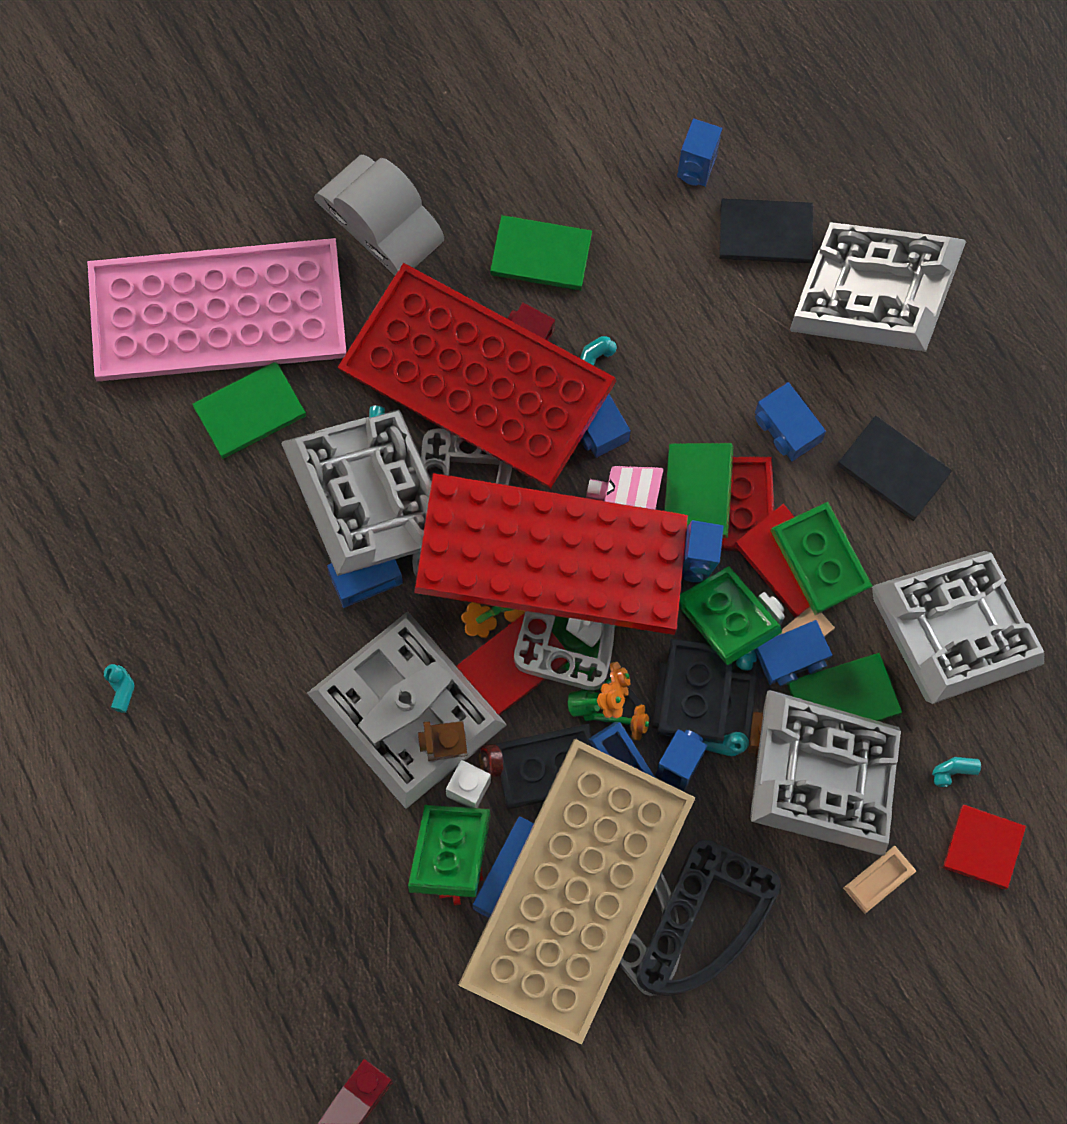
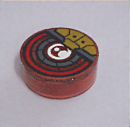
(491, 760)

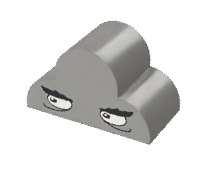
(382, 212)

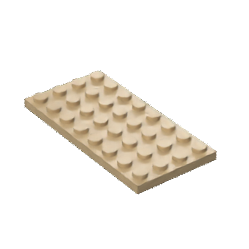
(577, 891)

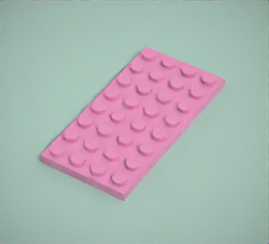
(216, 309)

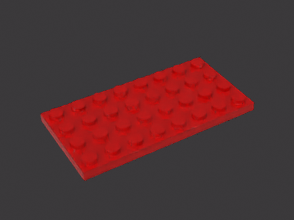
(477, 375)
(552, 554)

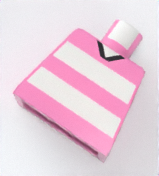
(628, 486)

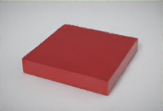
(984, 847)

